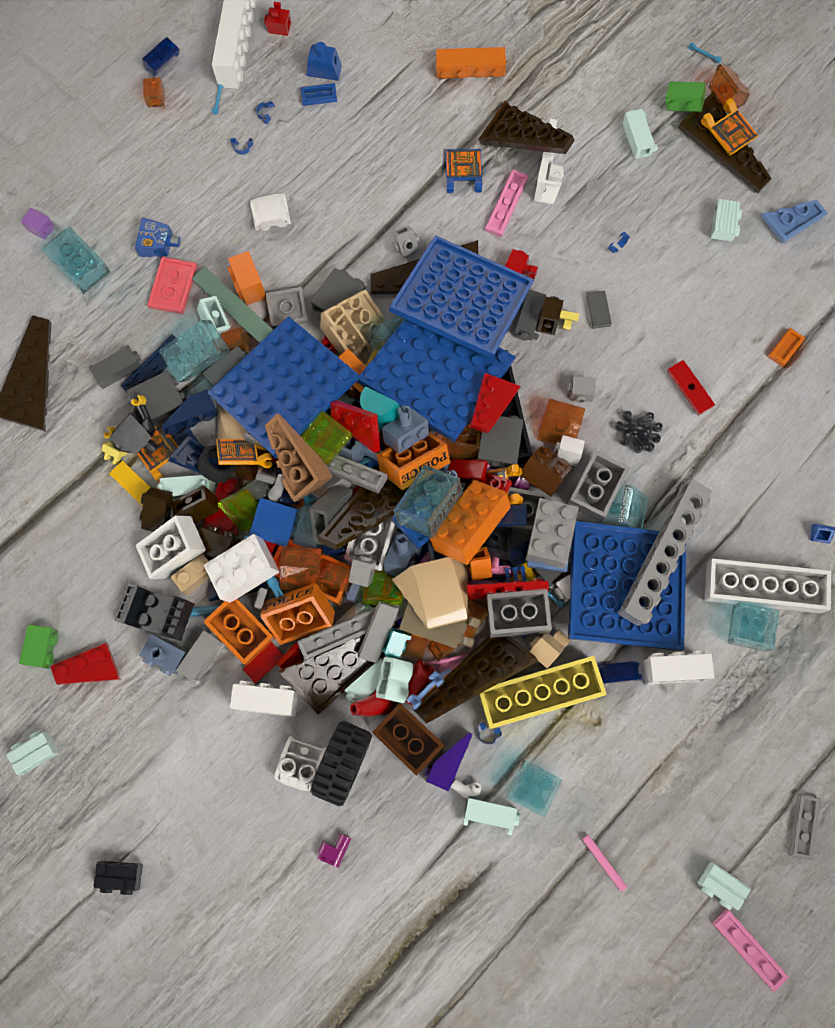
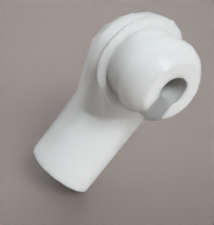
(468, 790)

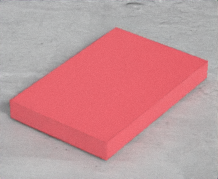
(172, 285)

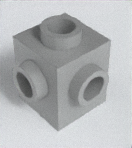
(405, 241)

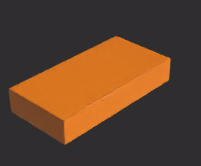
(786, 347)

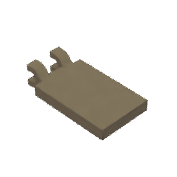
(448, 635)

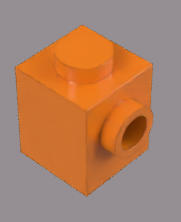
(480, 565)

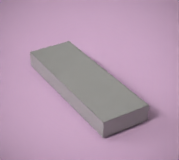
(378, 632)
(805, 826)

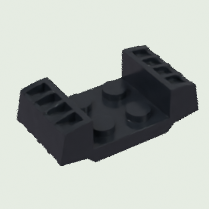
(154, 612)

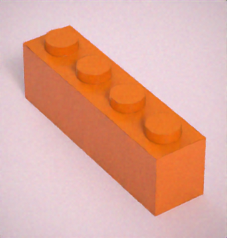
(470, 62)

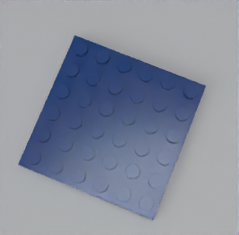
(462, 296)
(283, 376)
(432, 376)
(602, 573)

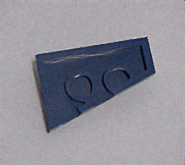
(188, 454)

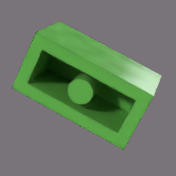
(685, 96)
(38, 647)

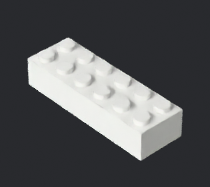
(233, 42)
(768, 585)

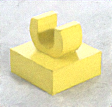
(568, 317)
(110, 450)

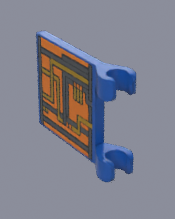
(463, 166)

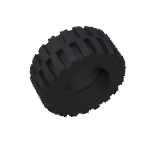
(341, 763)

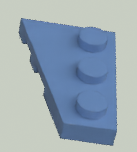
(793, 220)

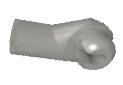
(276, 491)

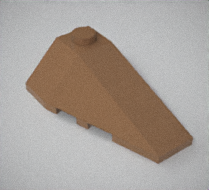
(299, 463)

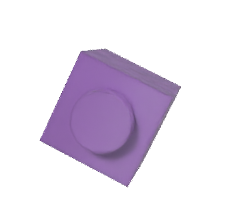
(37, 223)

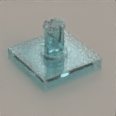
(632, 508)

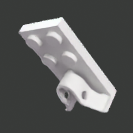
(549, 177)

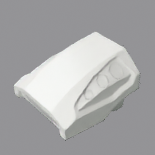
(270, 211)
(298, 764)

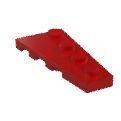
(480, 591)

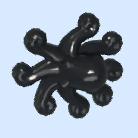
(639, 431)

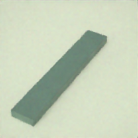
(232, 304)

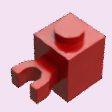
(278, 20)
(518, 262)

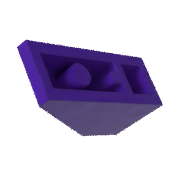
(446, 767)

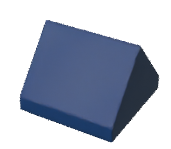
(822, 533)

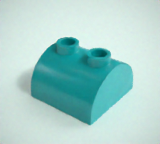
(381, 405)

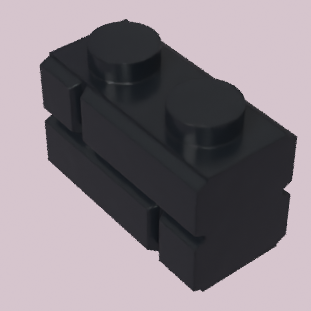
(118, 876)

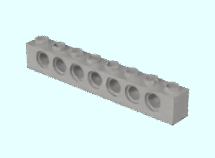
(631, 608)

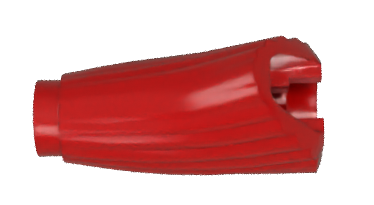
(419, 678)
(371, 706)

